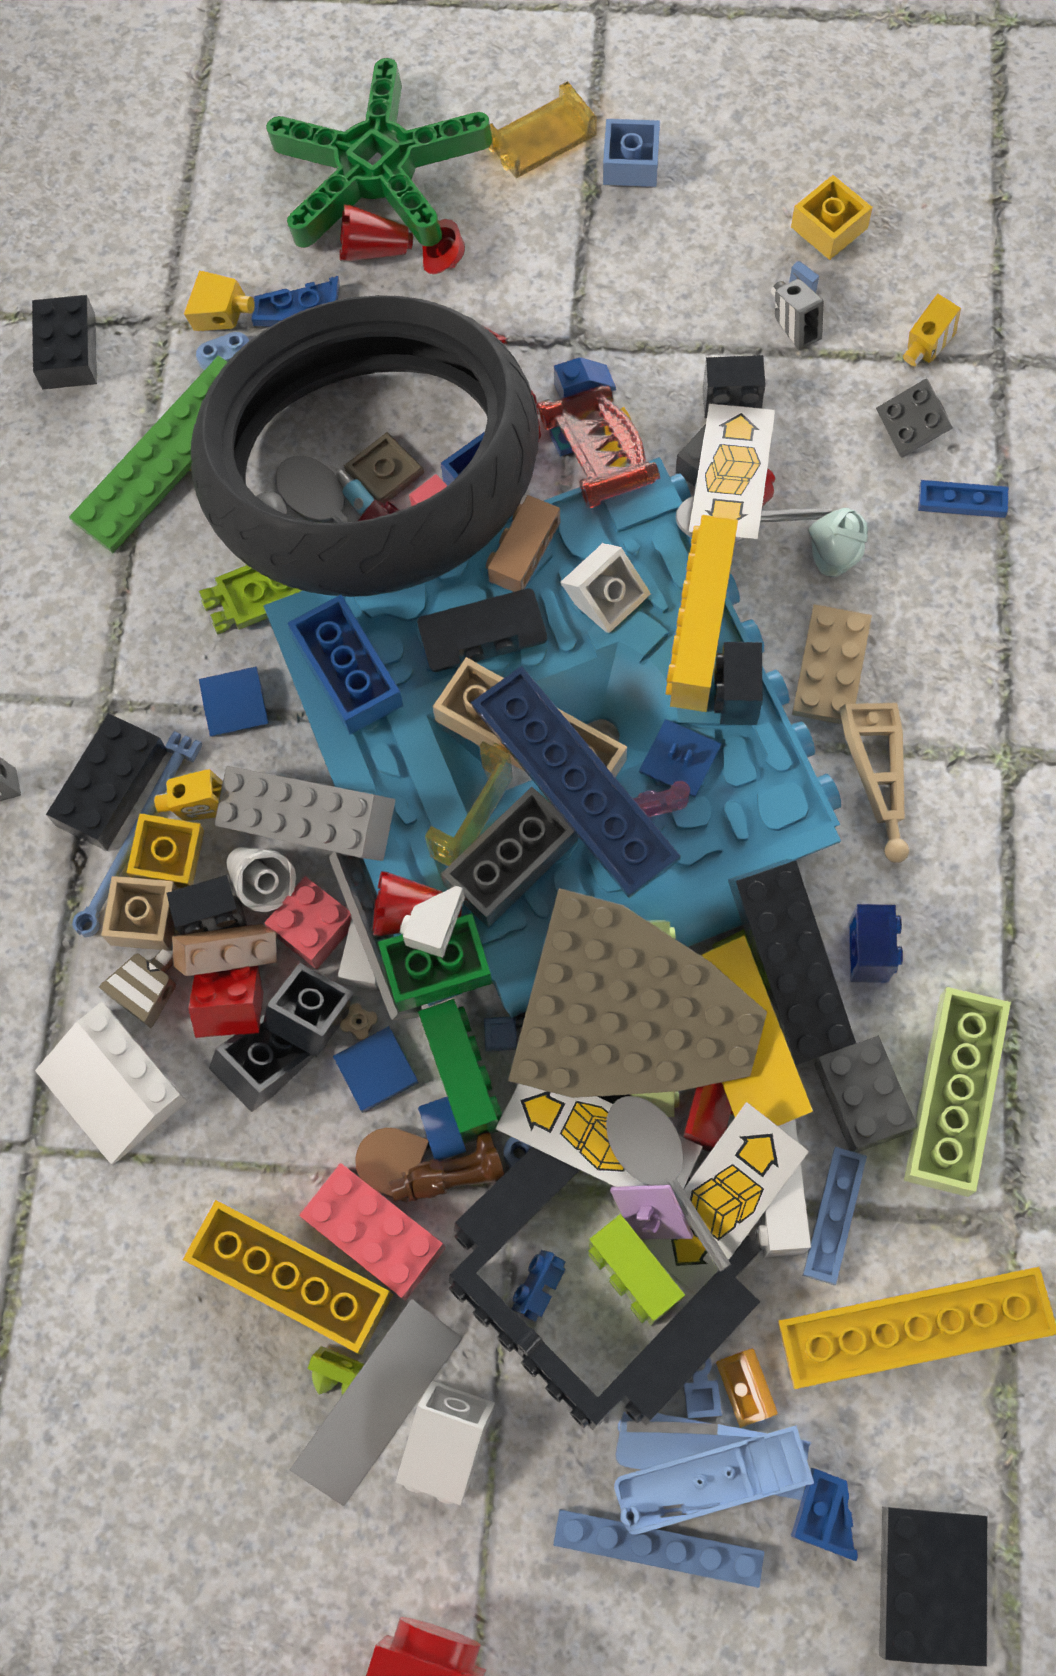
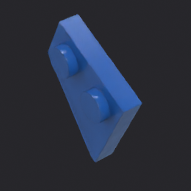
(825, 1515)

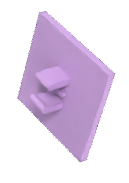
(652, 1211)

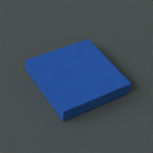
(375, 1069)

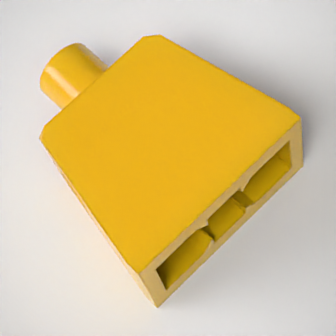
(216, 303)

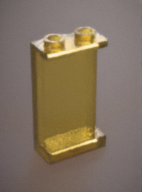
(544, 132)

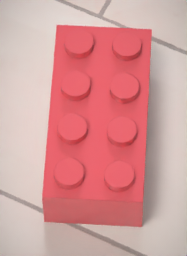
(373, 1231)

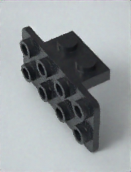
(482, 629)

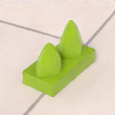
(332, 1367)

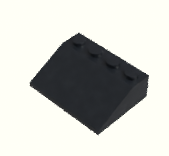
(933, 1587)

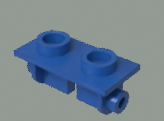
(544, 1270)

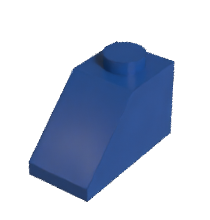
(581, 375)

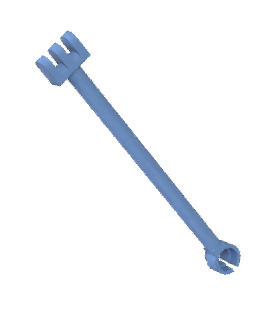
(179, 753)

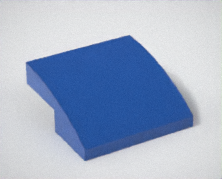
(233, 701)

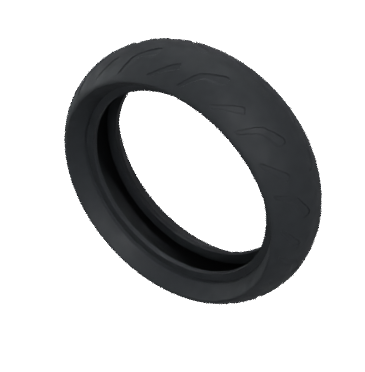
(345, 342)

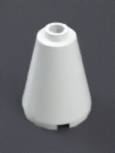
(261, 877)

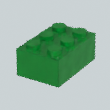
(425, 977)

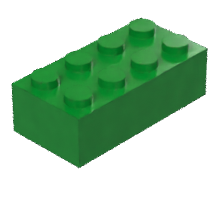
(457, 1064)

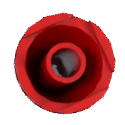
(371, 236)
(396, 901)

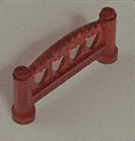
(601, 480)

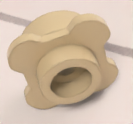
(361, 1030)

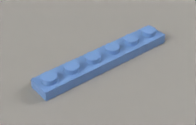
(659, 1548)

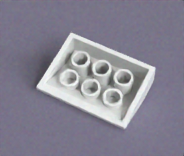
(109, 1083)

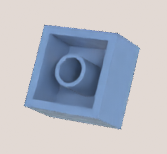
(631, 152)

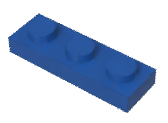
(963, 498)

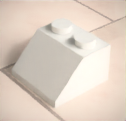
(606, 586)

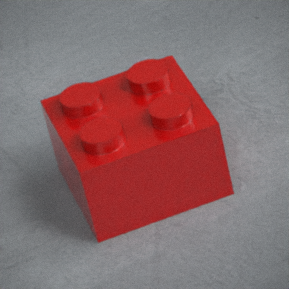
(226, 1002)

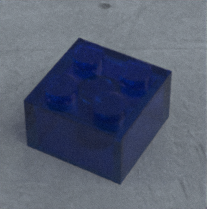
(874, 943)

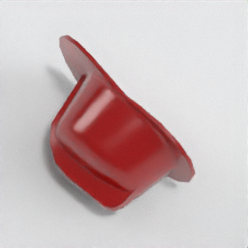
(447, 251)

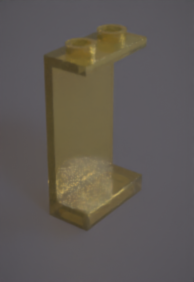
(448, 848)

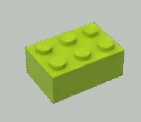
(634, 1271)

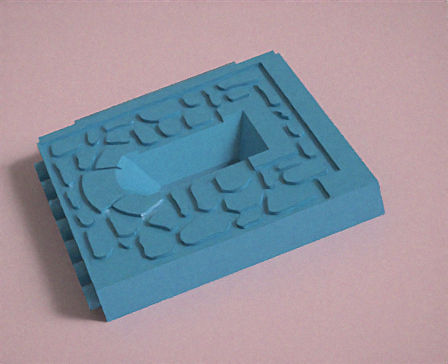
(749, 812)

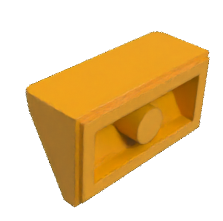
(746, 1387)

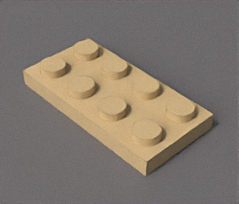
(831, 663)

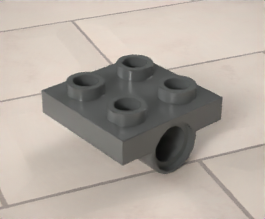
(914, 418)

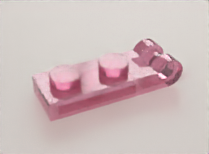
(664, 801)

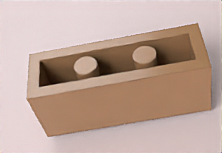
(523, 544)
(224, 949)

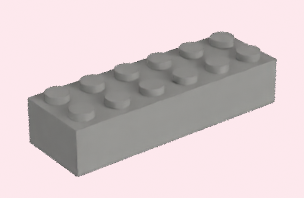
(305, 813)

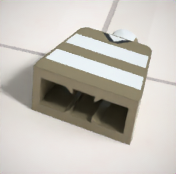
(142, 986)

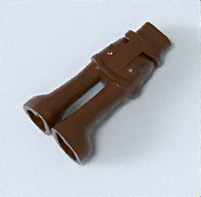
(437, 1176)

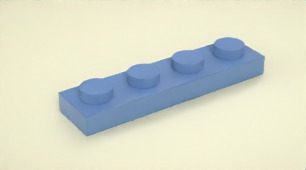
(834, 1216)

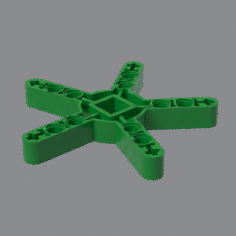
(391, 175)

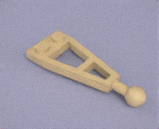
(879, 720)

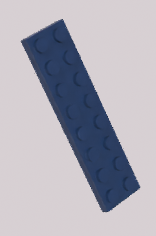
(576, 781)

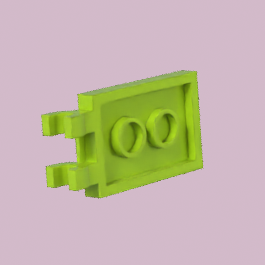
(242, 598)

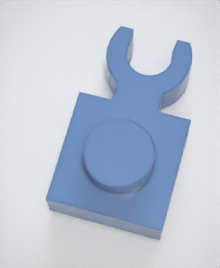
(702, 1395)

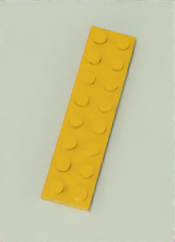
(917, 1327)

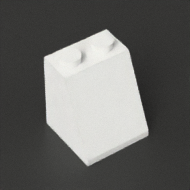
(444, 1443)

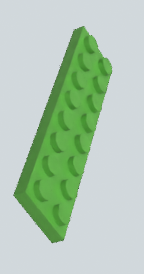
(146, 470)

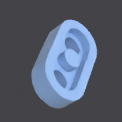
(220, 346)

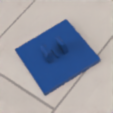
(680, 756)

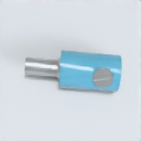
(355, 492)

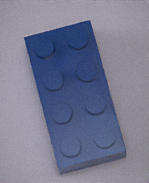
(345, 664)

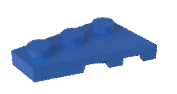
(283, 303)

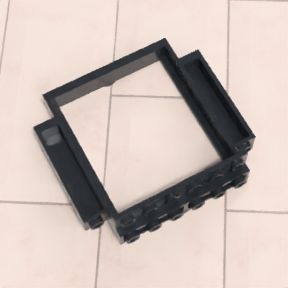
(659, 1367)

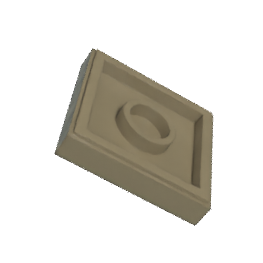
(384, 468)

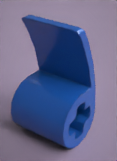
(441, 1129)

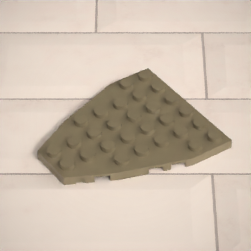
(629, 1009)

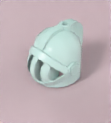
(838, 541)

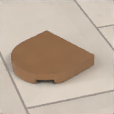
(386, 1155)

